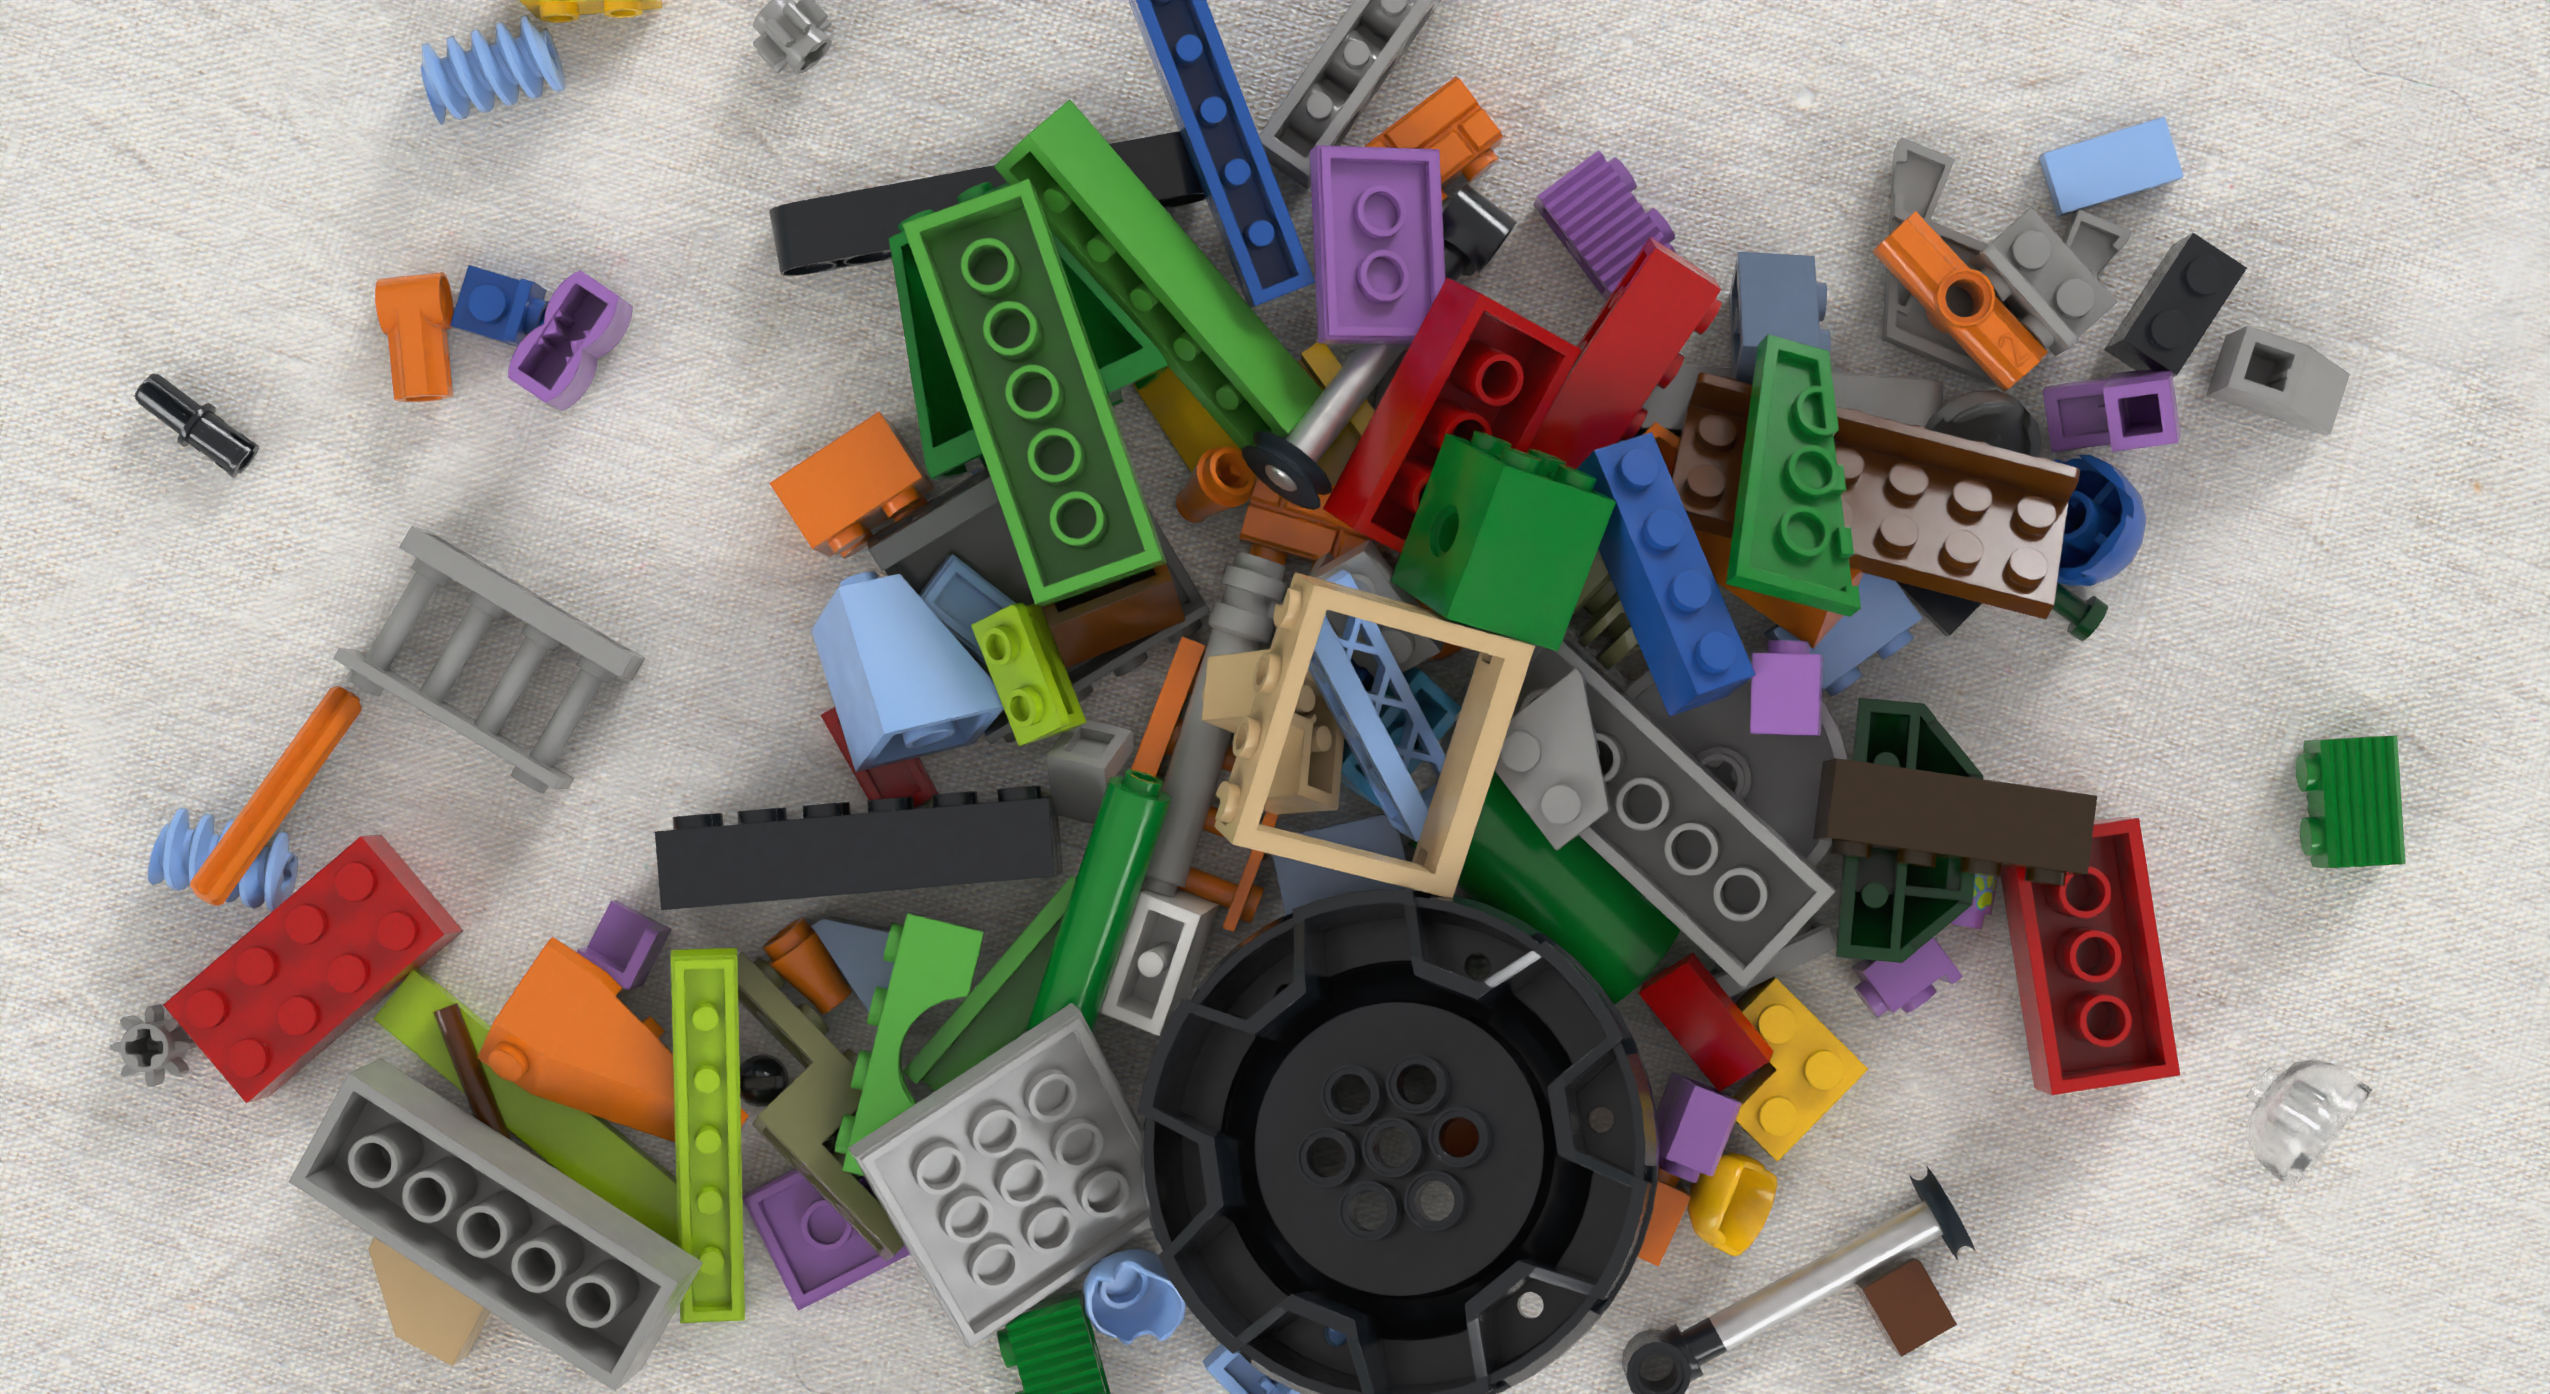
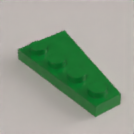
(1789, 500)

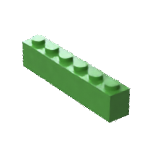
(1161, 278)

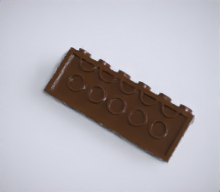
(1915, 499)

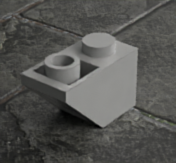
(2278, 379)

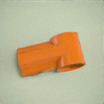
(416, 319)

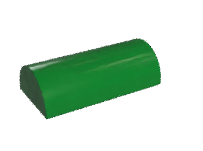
(1564, 895)

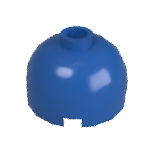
(2101, 524)

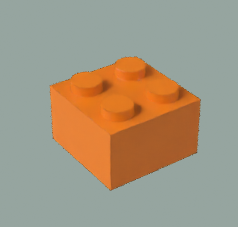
(853, 487)

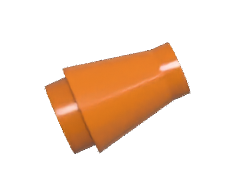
(1216, 485)
(807, 965)

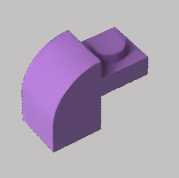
(2117, 410)

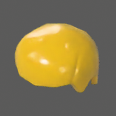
(1733, 1203)

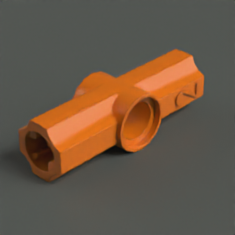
(1991, 332)

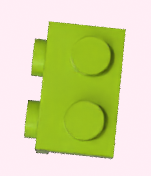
(1028, 673)

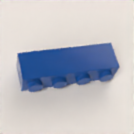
(1665, 579)

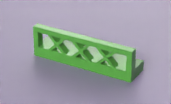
(997, 1006)

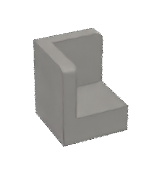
(1082, 766)

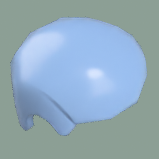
(1132, 1297)

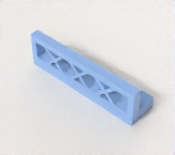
(1359, 720)

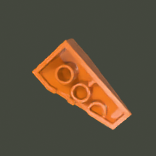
(582, 1047)

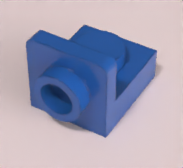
(499, 306)

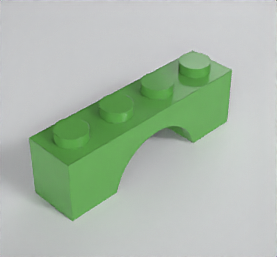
(931, 965)

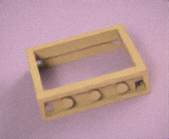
(1466, 767)

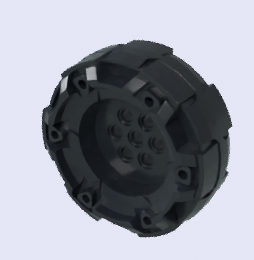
(1539, 1206)

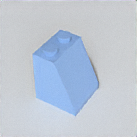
(899, 674)

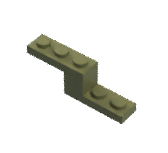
(813, 1103)

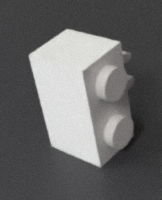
(1158, 958)

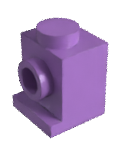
(1905, 984)

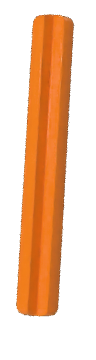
(275, 796)

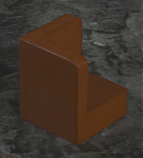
(1906, 1306)

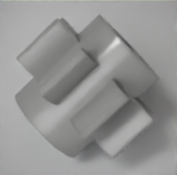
(792, 34)
(140, 1058)

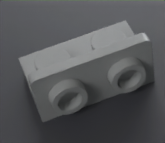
(2043, 282)

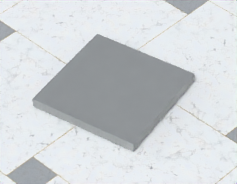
(1012, 1175)

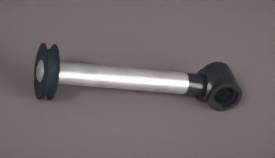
(1289, 466)
(1797, 1291)

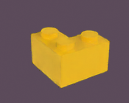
(1803, 1075)

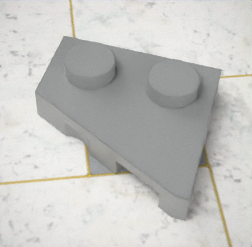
(1555, 762)

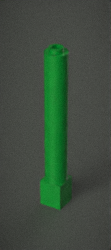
(1103, 897)

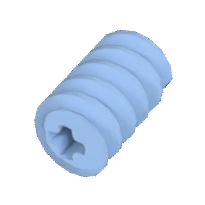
(490, 70)
(183, 850)

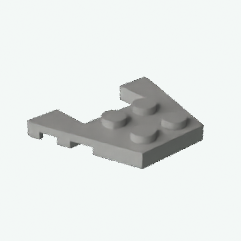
(1917, 186)

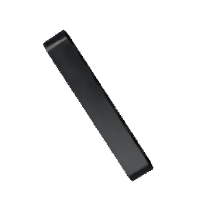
(857, 224)

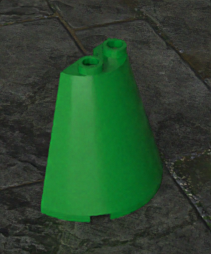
(944, 423)

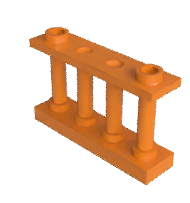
(1161, 740)

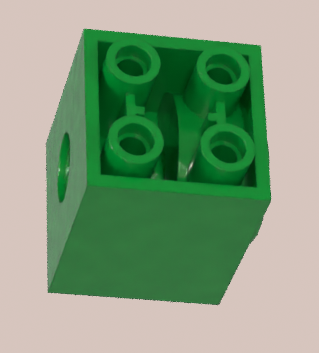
(1503, 539)

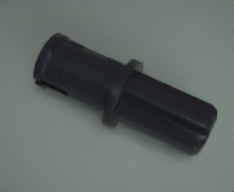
(196, 425)

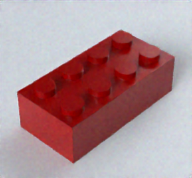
(1462, 373)
(313, 967)
(2092, 969)

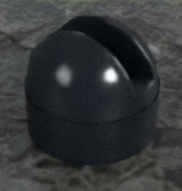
(758, 1067)

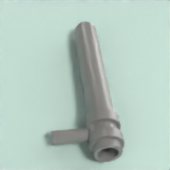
(1239, 625)

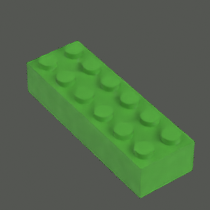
(1034, 393)

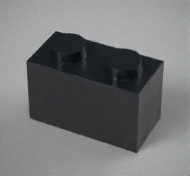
(2176, 306)

